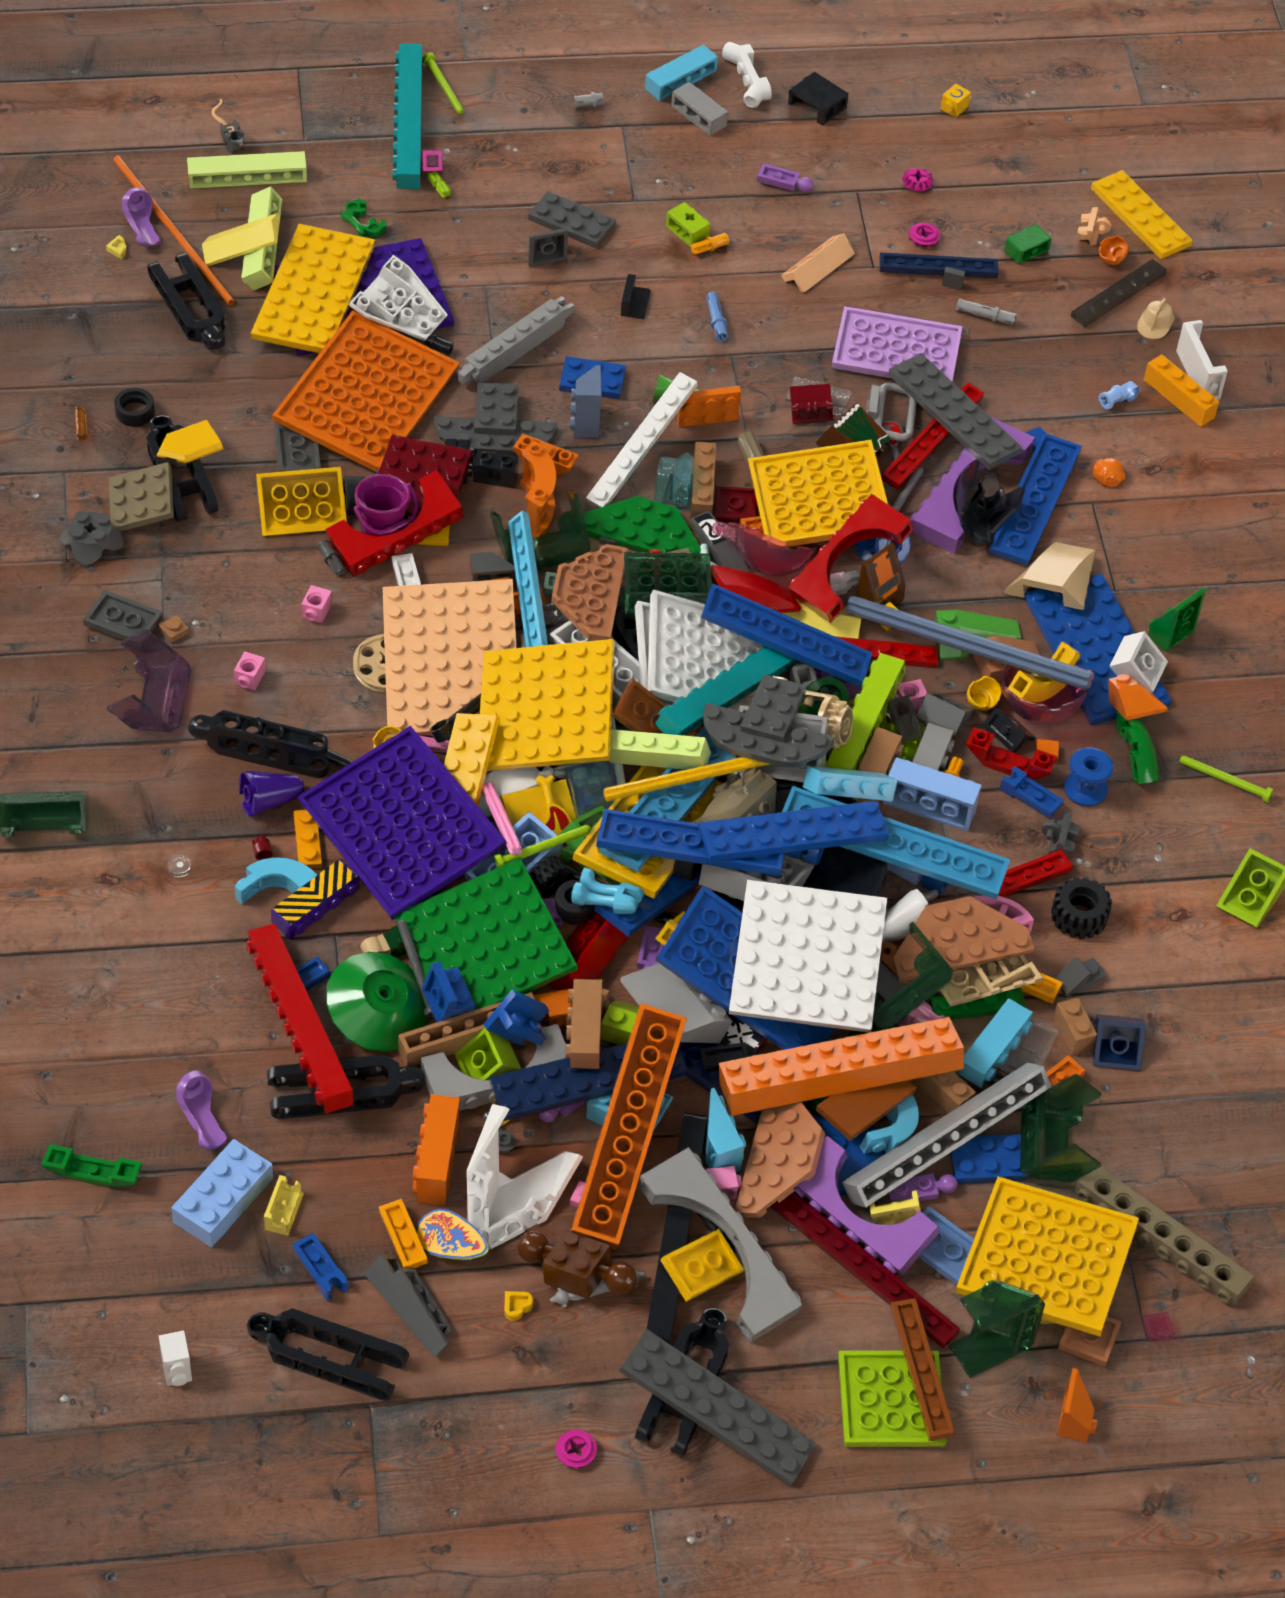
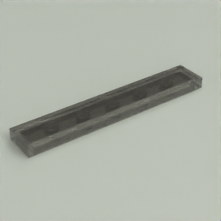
(1118, 292)

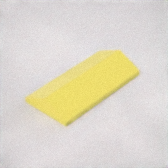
(241, 240)
(842, 626)

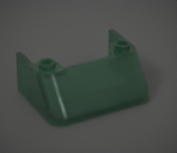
(556, 547)
(44, 811)
(932, 978)
(1045, 1132)
(1003, 1326)

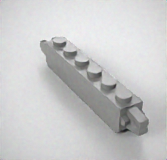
(515, 341)

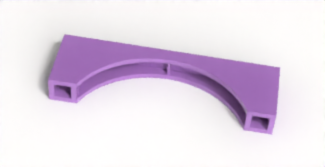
(937, 516)

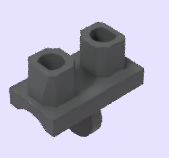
(1058, 832)

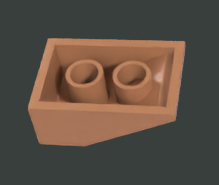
(995, 669)

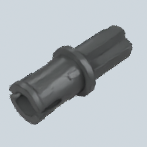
(331, 557)

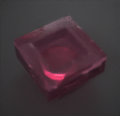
(1158, 1326)

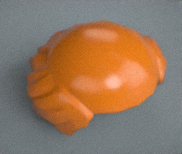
(1113, 250)
(1109, 472)

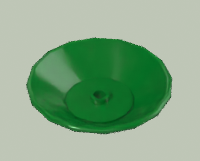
(360, 1009)

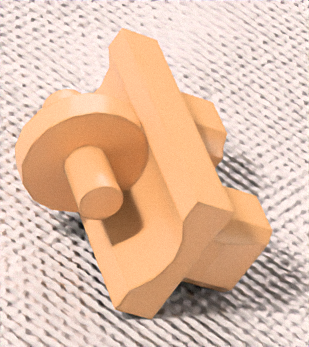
(1093, 226)

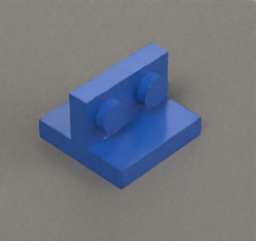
(446, 992)
(518, 1019)

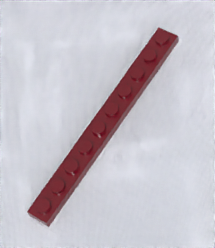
(863, 1265)

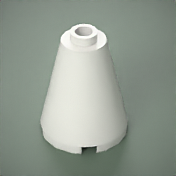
(902, 914)

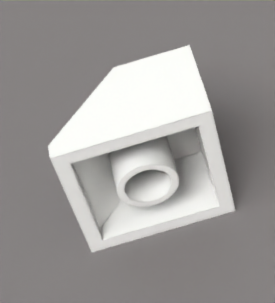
(1139, 659)

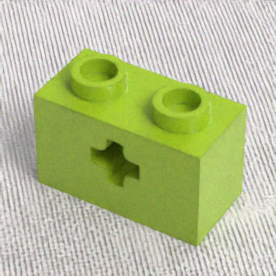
(687, 224)

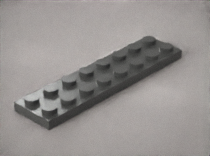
(955, 411)
(718, 1407)

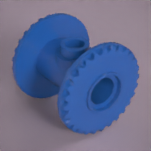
(869, 547)
(1088, 776)

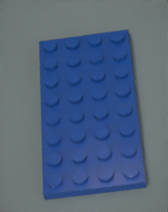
(1091, 632)
(704, 956)

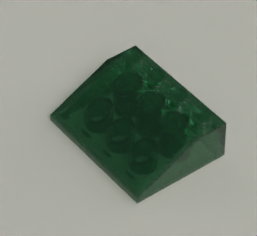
(672, 573)

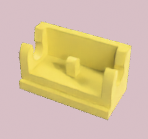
(283, 1206)
(896, 1211)

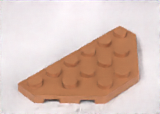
(590, 590)
(964, 935)
(780, 1158)

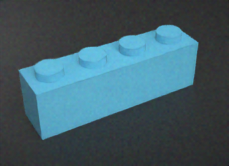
(686, 68)
(849, 783)
(995, 1043)

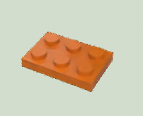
(710, 407)

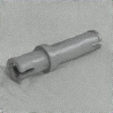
(994, 314)

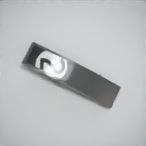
(721, 549)

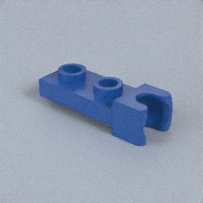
(1031, 793)
(320, 1265)

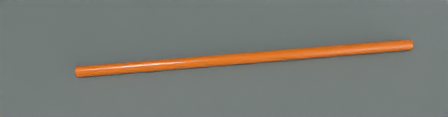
(177, 235)

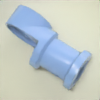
(1128, 392)

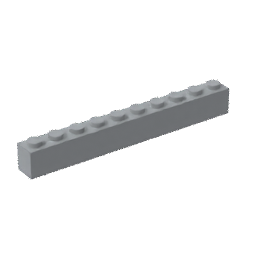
(946, 1134)

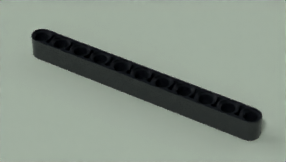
(674, 1237)

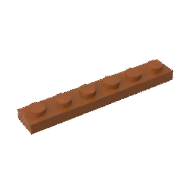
(922, 1369)

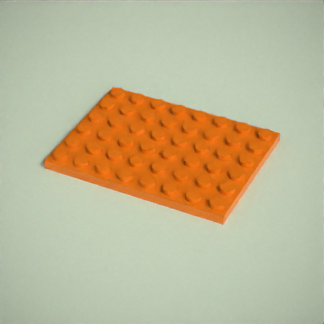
(365, 390)

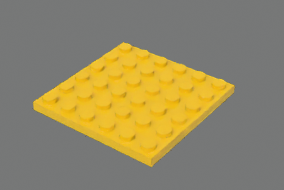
(814, 490)
(549, 703)
(1051, 1248)

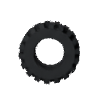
(1086, 894)

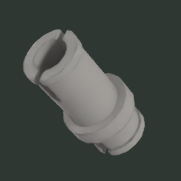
(589, 100)

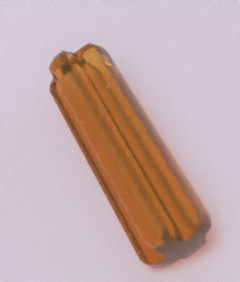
(80, 423)

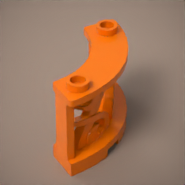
(539, 483)

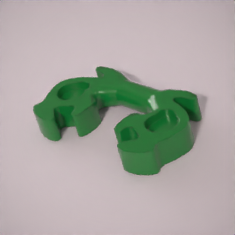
(358, 209)

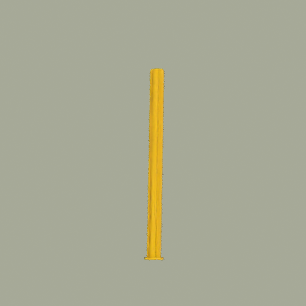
(680, 777)

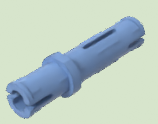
(718, 321)

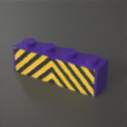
(315, 899)

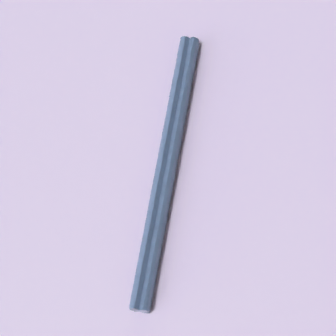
(970, 643)

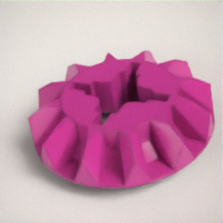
(910, 181)
(929, 230)
(578, 1439)

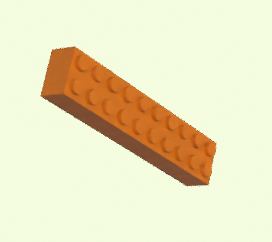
(841, 1066)
(628, 1125)

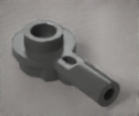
(506, 1139)

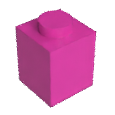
(432, 160)

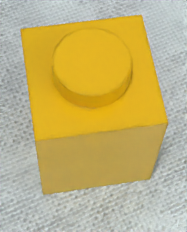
(955, 100)

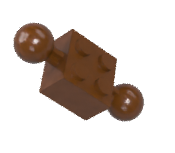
(577, 1263)

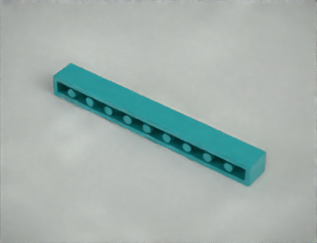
(409, 116)
(724, 691)

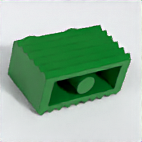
(1027, 243)

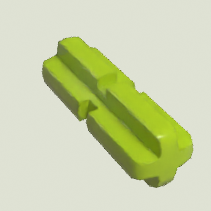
(440, 185)

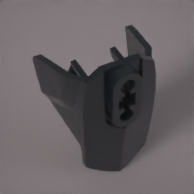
(980, 514)

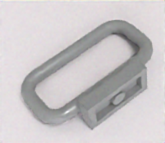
(875, 409)

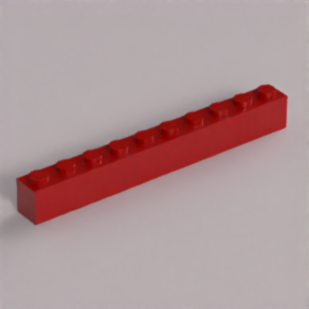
(299, 1019)

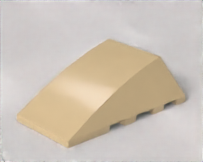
(1061, 570)
(989, 979)

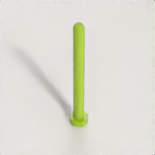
(429, 60)
(1265, 794)
(541, 846)

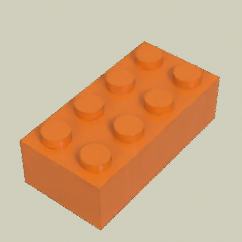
(436, 1149)

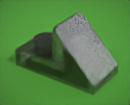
(902, 714)

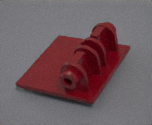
(811, 403)

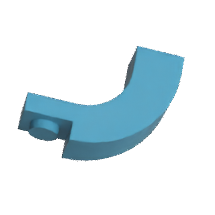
(272, 873)
(902, 1125)

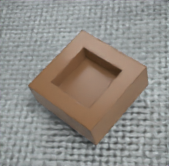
(173, 629)

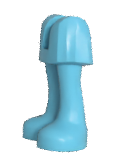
(622, 897)

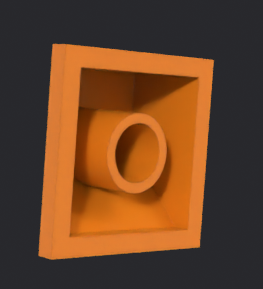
(1133, 698)
(1077, 1411)

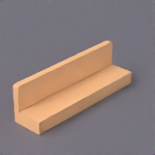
(820, 262)

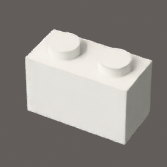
(175, 1358)

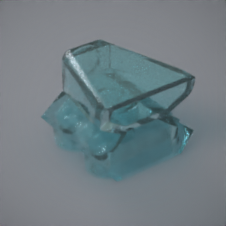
(674, 480)

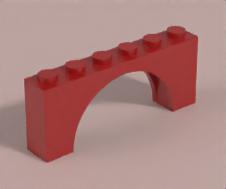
(870, 521)
(363, 551)

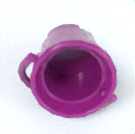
(383, 503)

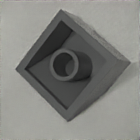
(945, 712)

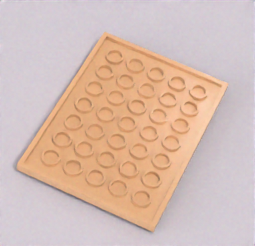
(438, 646)

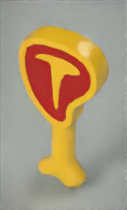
(556, 817)

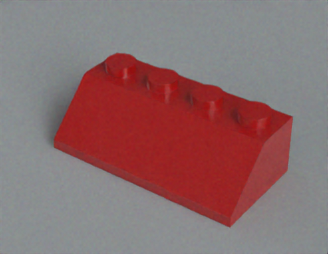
(592, 948)

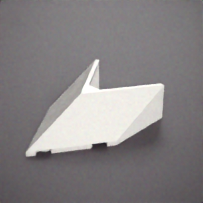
(509, 1206)

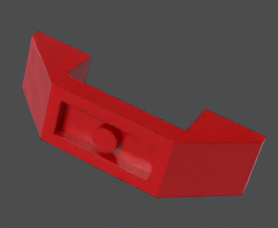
(1002, 760)

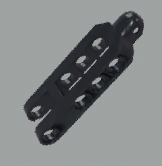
(208, 330)
(198, 483)
(291, 744)
(366, 1098)
(275, 1328)
(708, 1334)

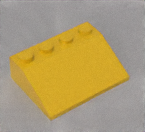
(300, 500)

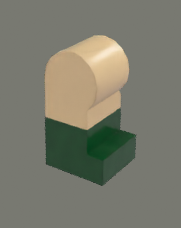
(386, 943)

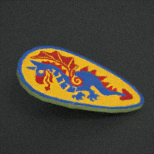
(450, 1236)

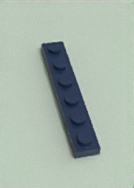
(936, 264)

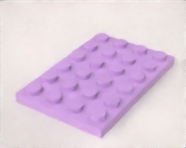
(878, 341)

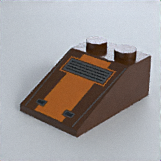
(882, 578)

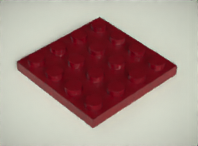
(415, 458)

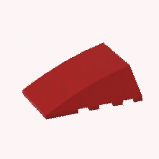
(755, 588)

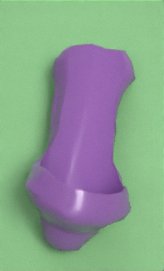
(137, 210)
(194, 1098)

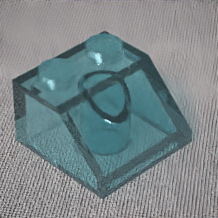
(587, 785)

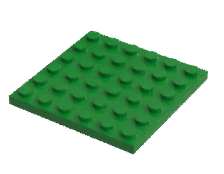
(493, 933)

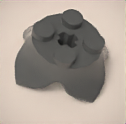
(90, 535)

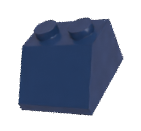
(1119, 1042)

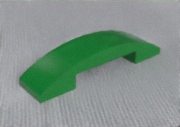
(89, 1169)

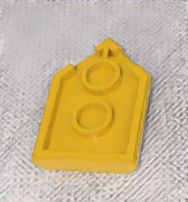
(190, 443)

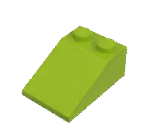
(1253, 888)

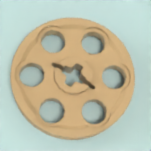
(373, 662)

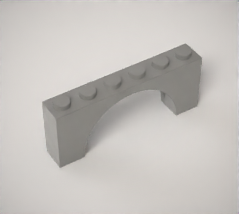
(446, 1080)

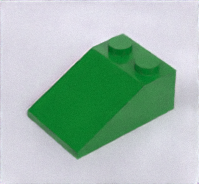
(1177, 621)

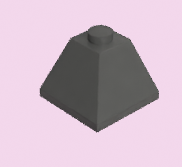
(548, 247)

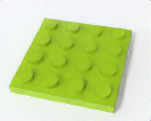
(881, 1401)

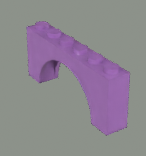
(895, 1244)

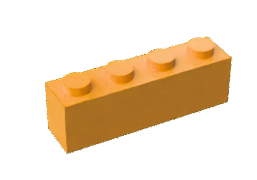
(1181, 390)

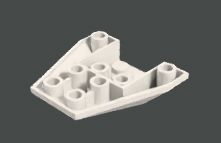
(400, 301)

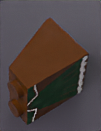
(855, 427)

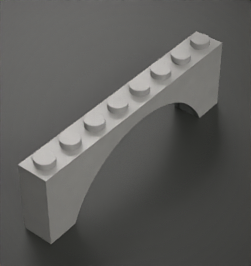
(687, 1184)

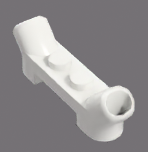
(743, 56)

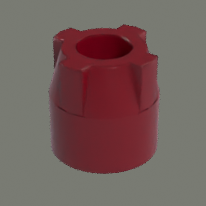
(262, 848)

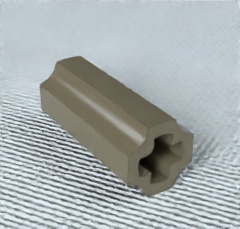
(749, 445)

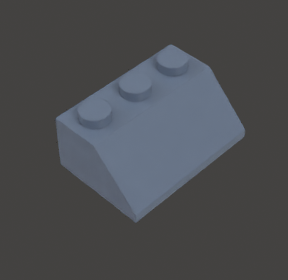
(587, 404)

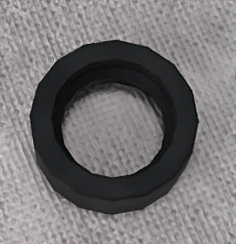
(133, 395)

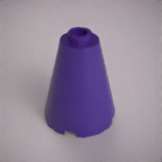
(267, 790)

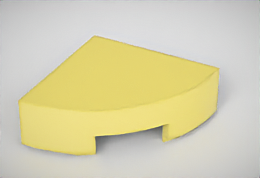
(117, 247)

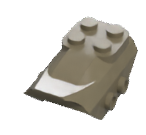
(742, 796)

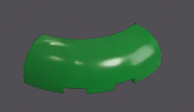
(1143, 753)

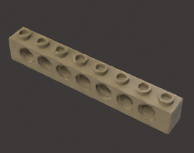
(1176, 1237)

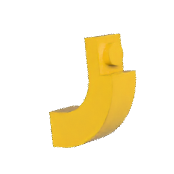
(1039, 688)

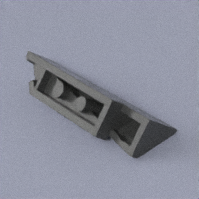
(411, 1301)

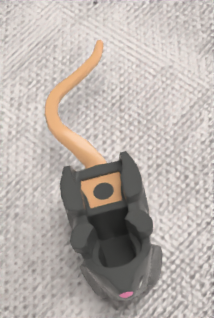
(230, 133)

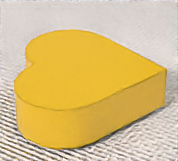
(516, 1304)

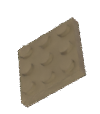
(141, 497)

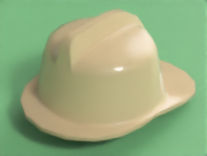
(1156, 320)

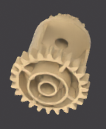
(838, 713)

